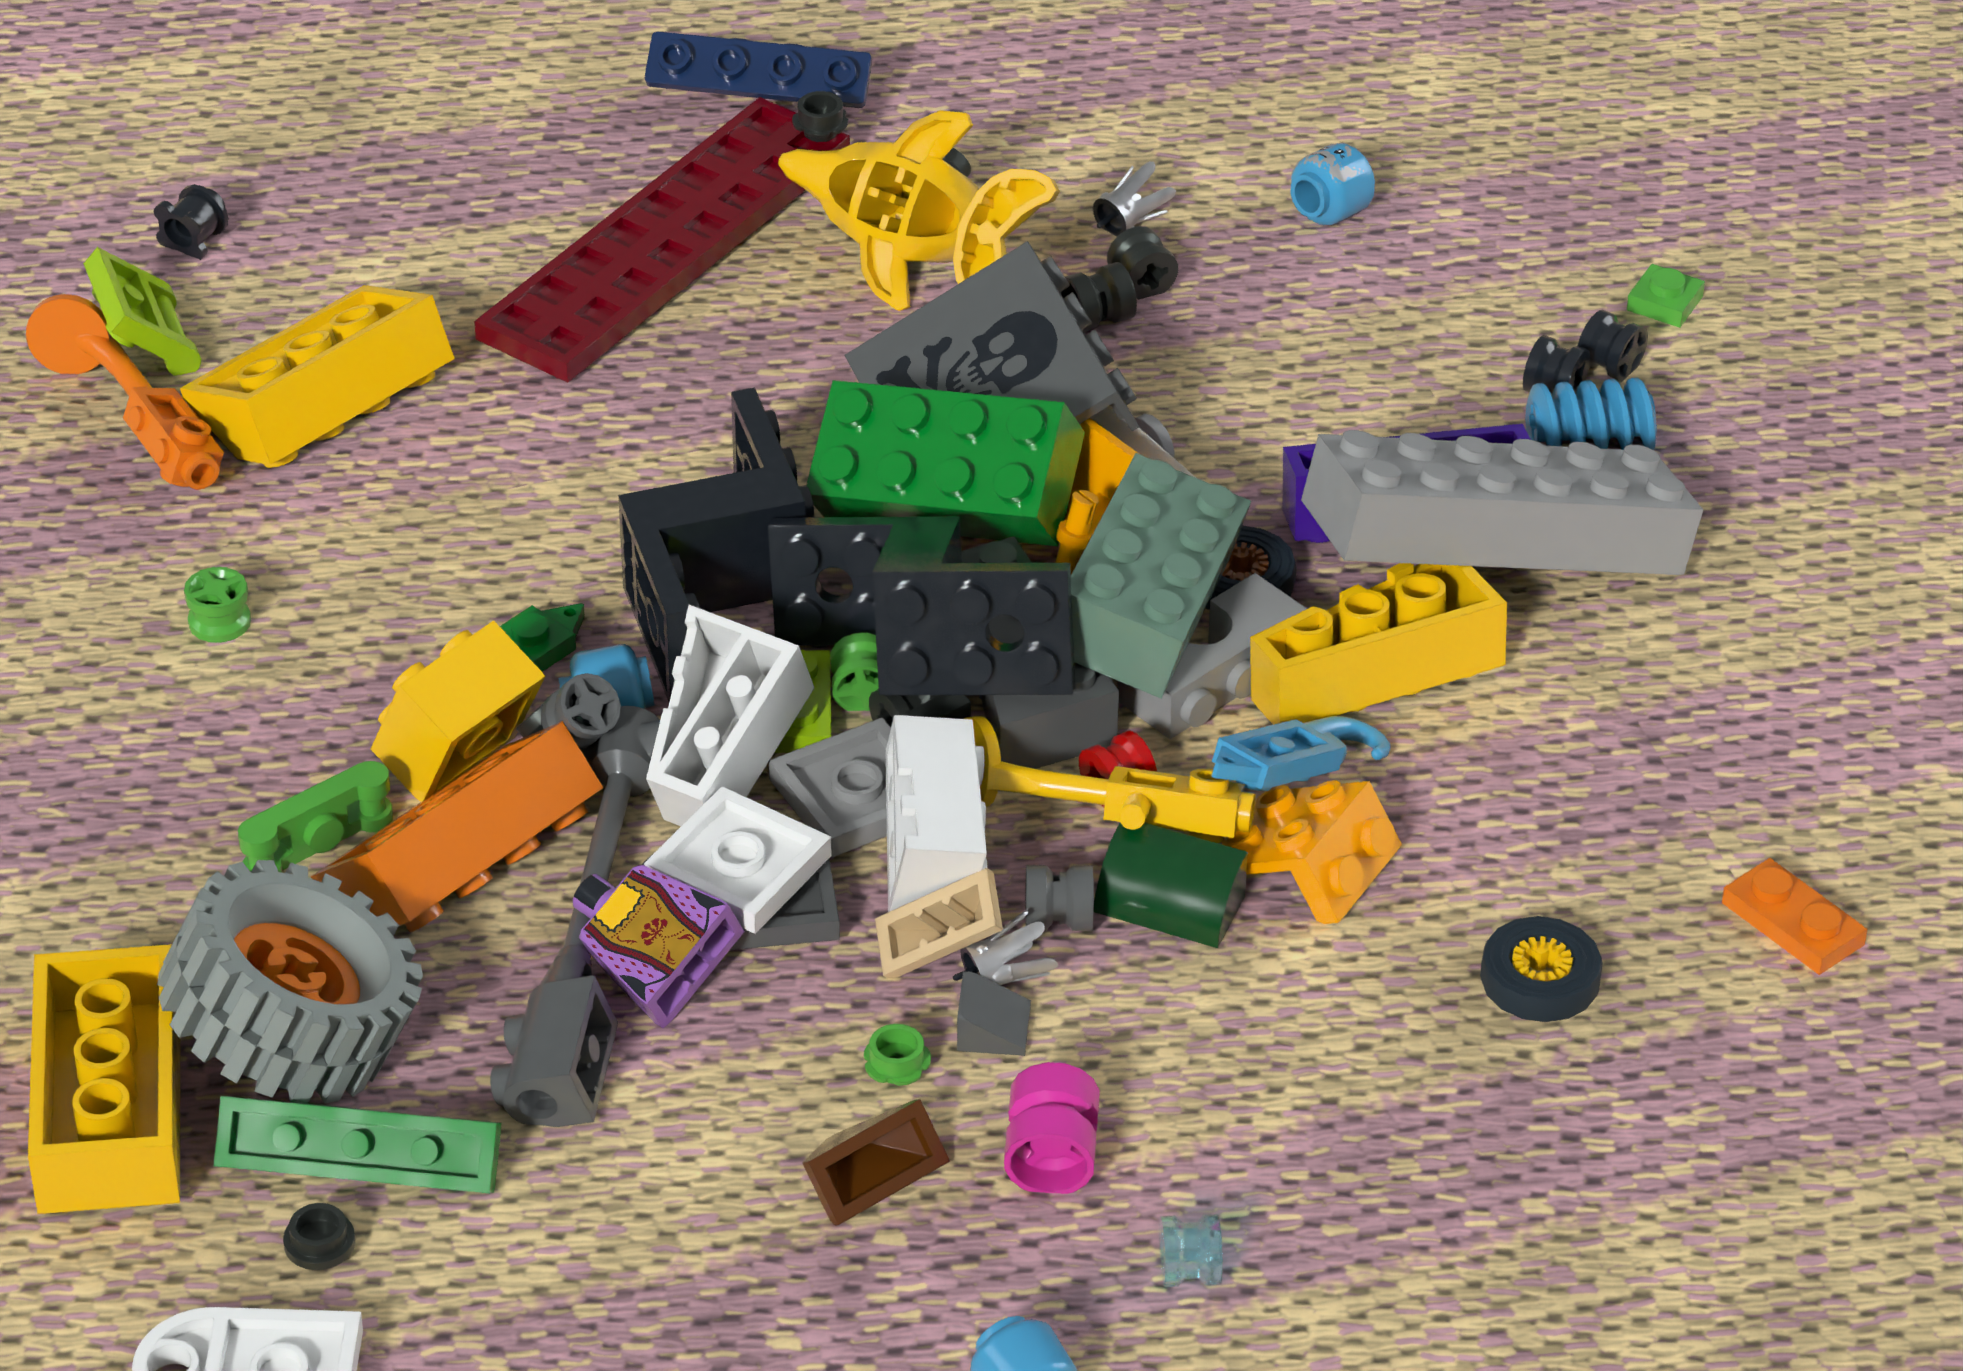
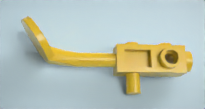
(1131, 796)

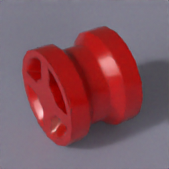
(1124, 751)

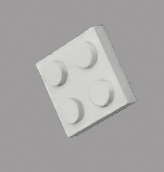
(743, 855)

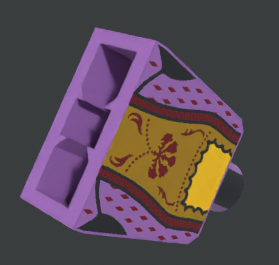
(655, 937)

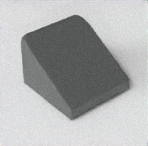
(991, 1018)

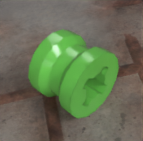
(217, 604)
(854, 671)

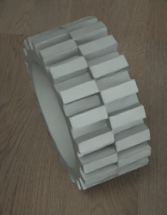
(289, 981)

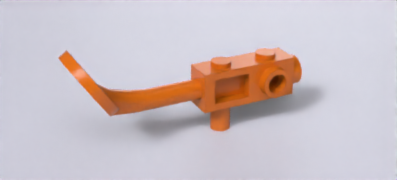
(72, 338)

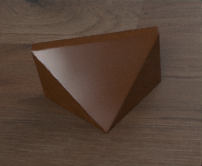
(874, 1160)

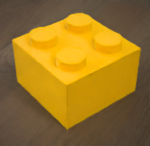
(456, 709)

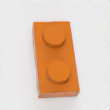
(1794, 916)

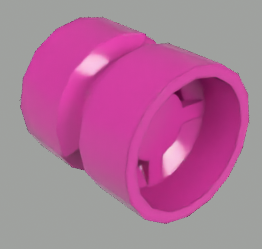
(1052, 1128)

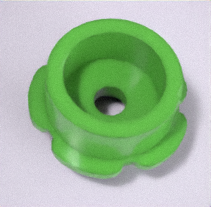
(896, 1055)

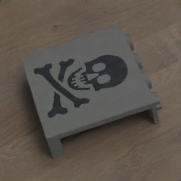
(1001, 337)

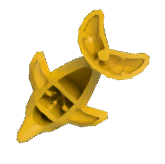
(915, 205)

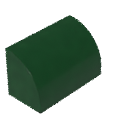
(1172, 883)

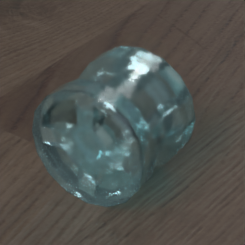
(1190, 1250)

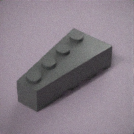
(1044, 728)

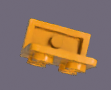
(1327, 836)

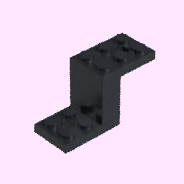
(708, 536)
(923, 605)

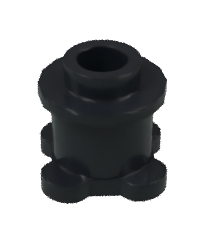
(191, 220)

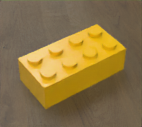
(103, 1082)

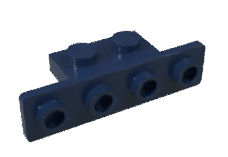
(756, 68)

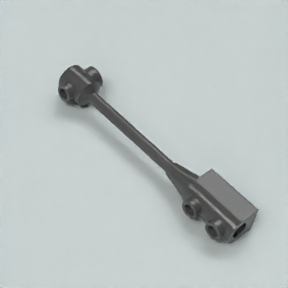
(568, 1025)

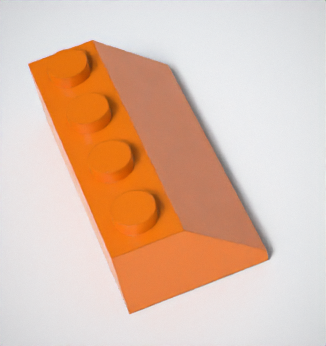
(469, 827)

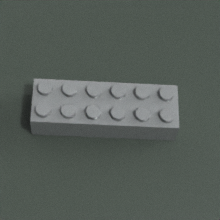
(1500, 504)

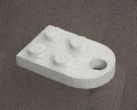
(253, 1340)

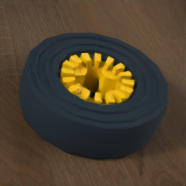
(1541, 944)

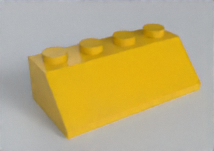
(321, 373)

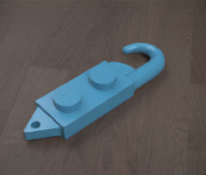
(1292, 751)

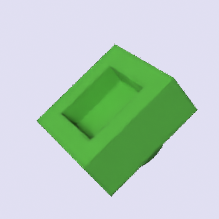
(1665, 295)

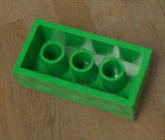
(946, 454)

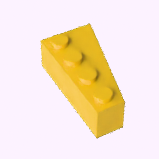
(1379, 643)

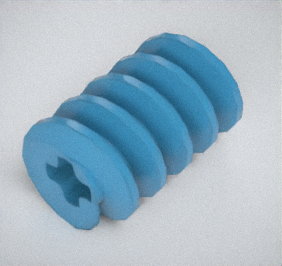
(1592, 414)

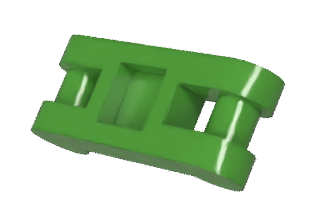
(319, 817)

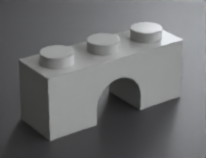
(1216, 671)

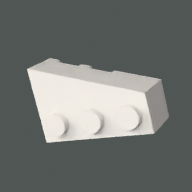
(725, 712)
(932, 806)

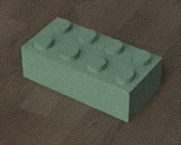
(1151, 572)

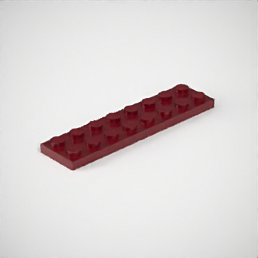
(651, 245)

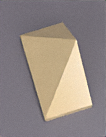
(938, 924)

